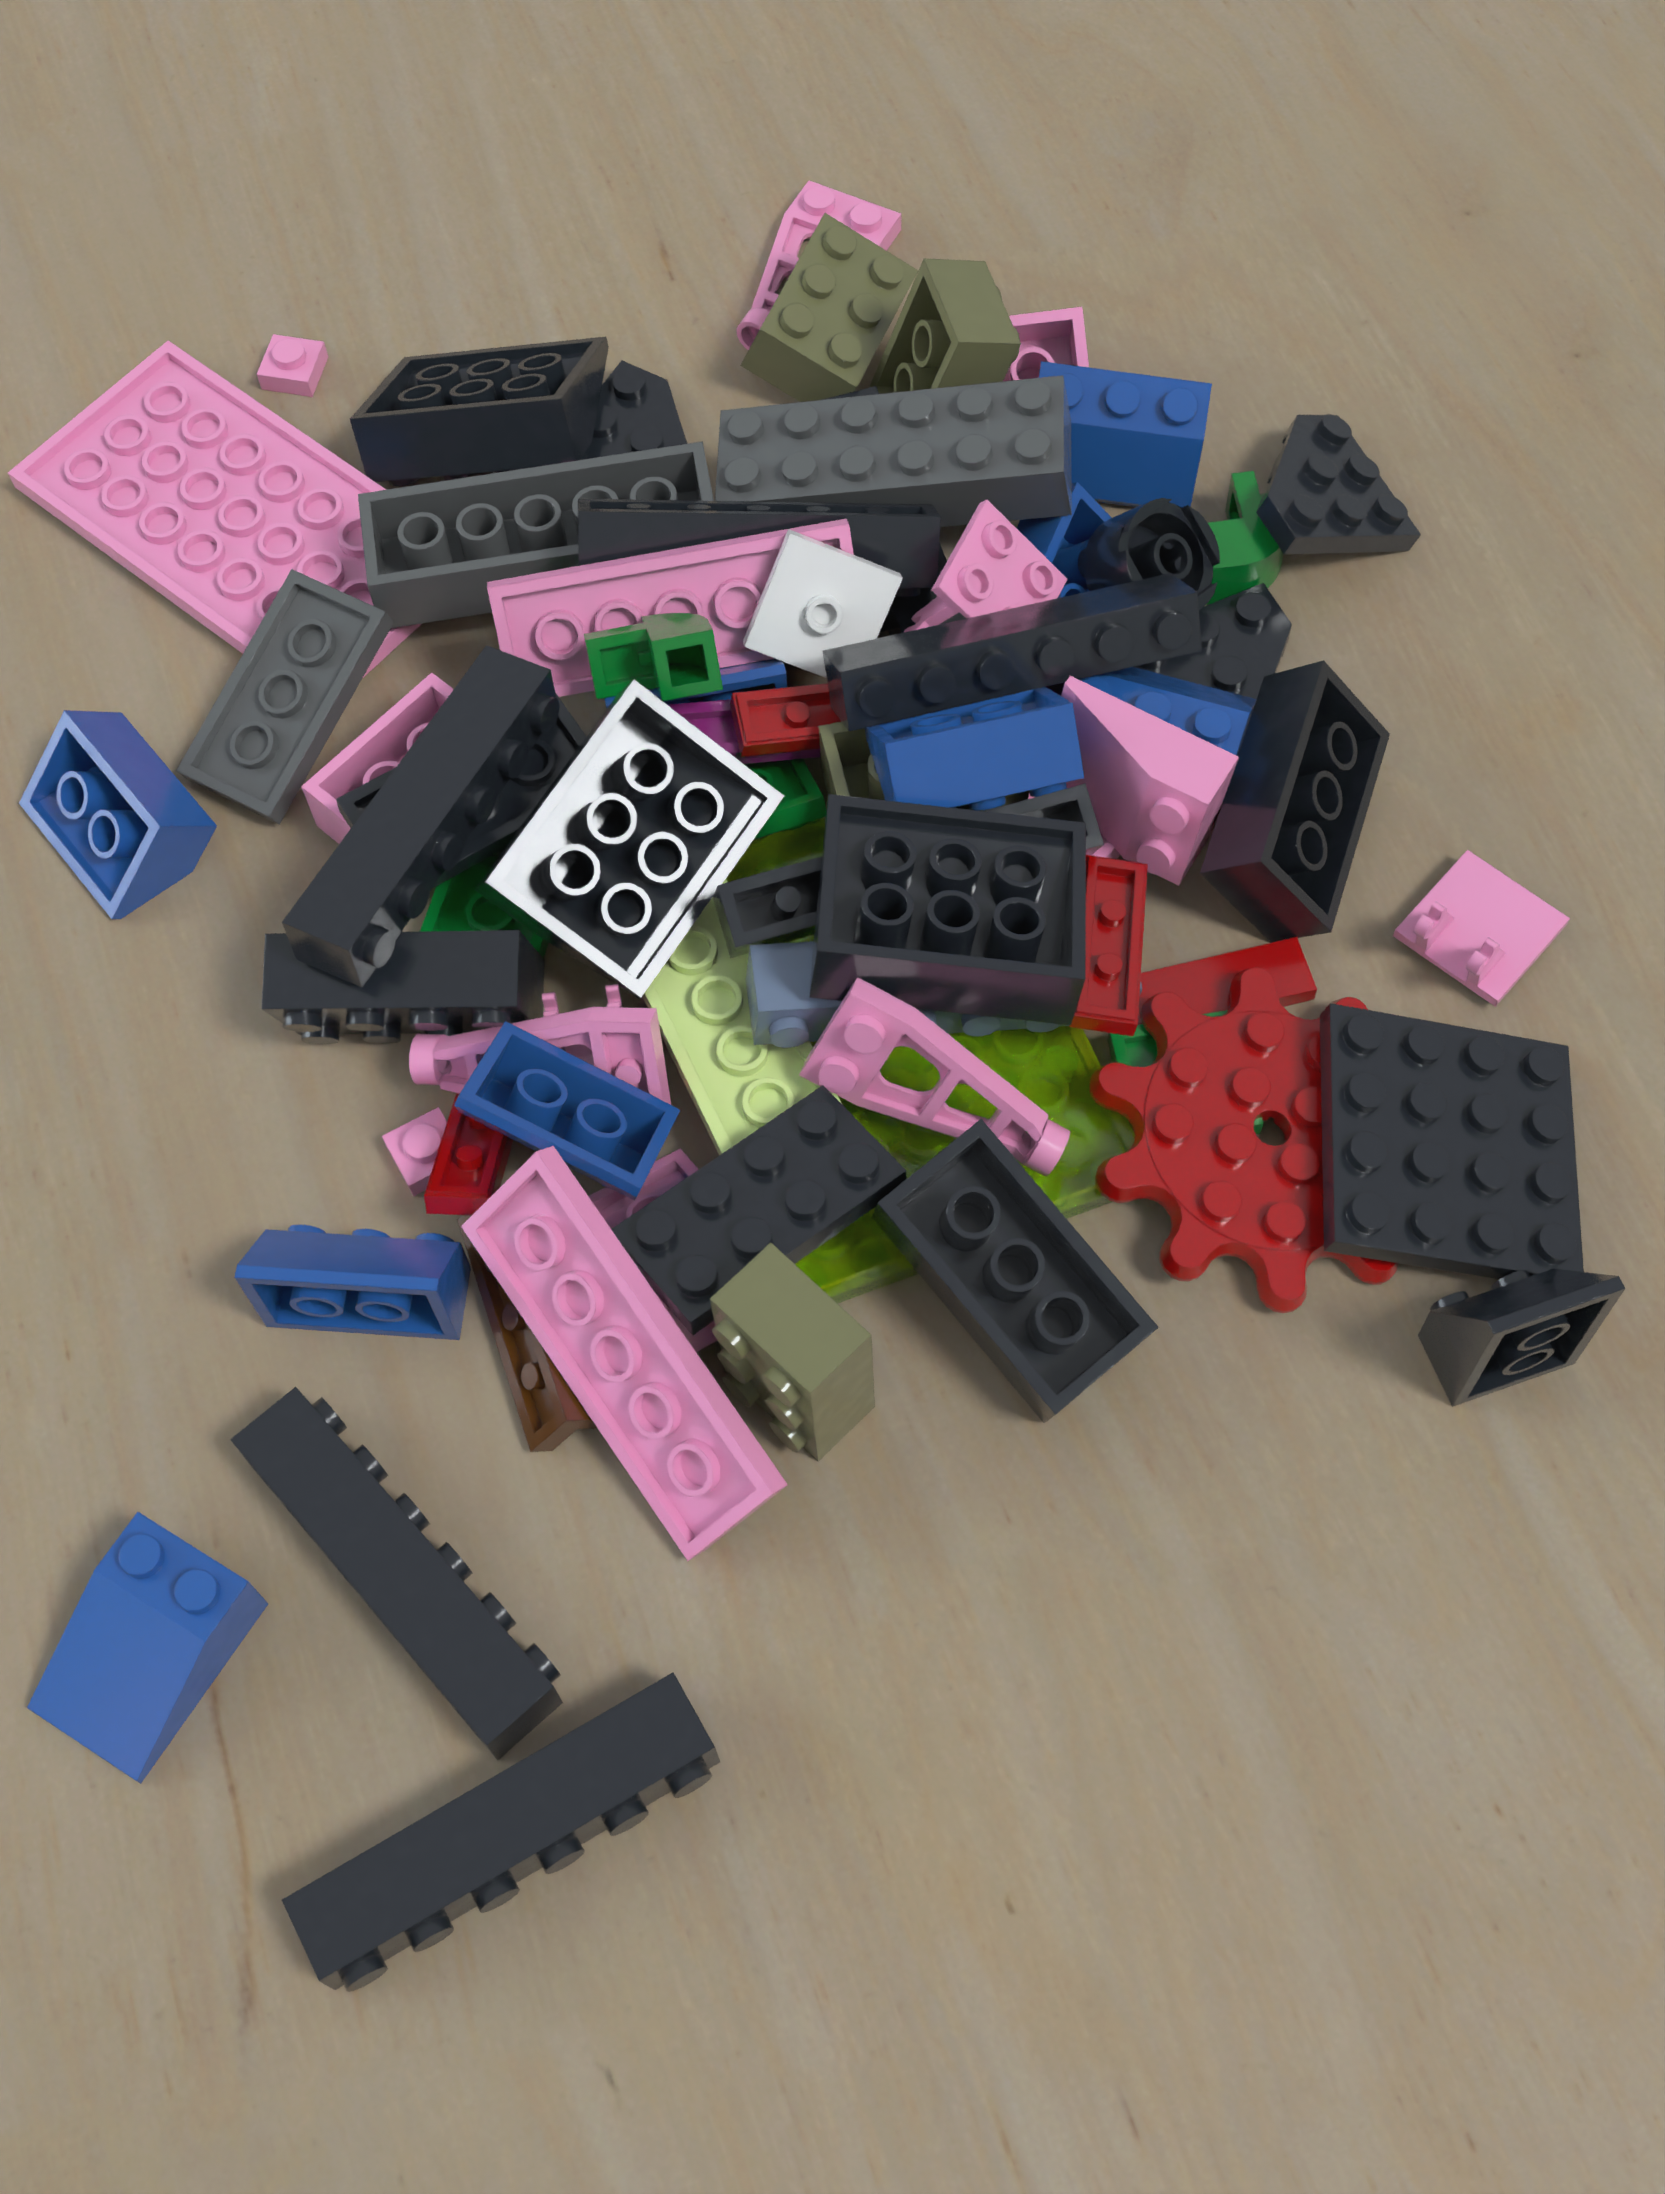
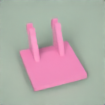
(990, 572)
(1481, 927)

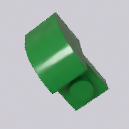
(1244, 543)
(662, 653)

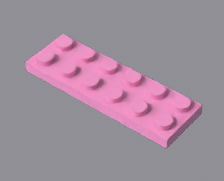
(549, 612)
(622, 1354)

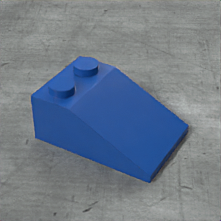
(144, 1646)

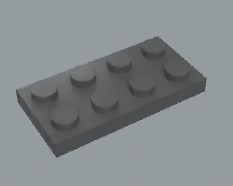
(285, 696)

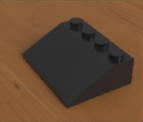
(482, 411)
(630, 840)
(952, 909)

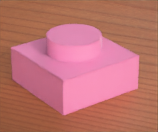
(292, 365)
(416, 1148)

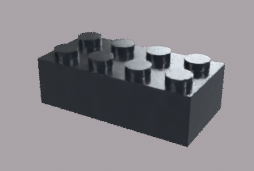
(1296, 803)
(427, 986)
(1013, 1270)

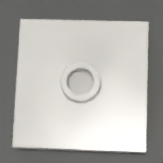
(819, 603)

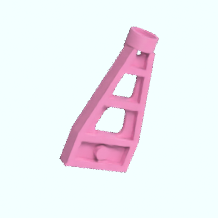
(799, 223)
(867, 1031)
(621, 1041)

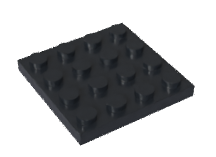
(1447, 1146)

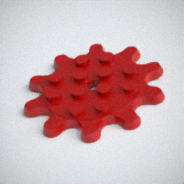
(1200, 1145)

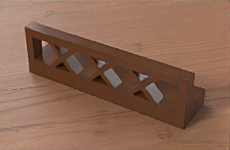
(540, 1392)

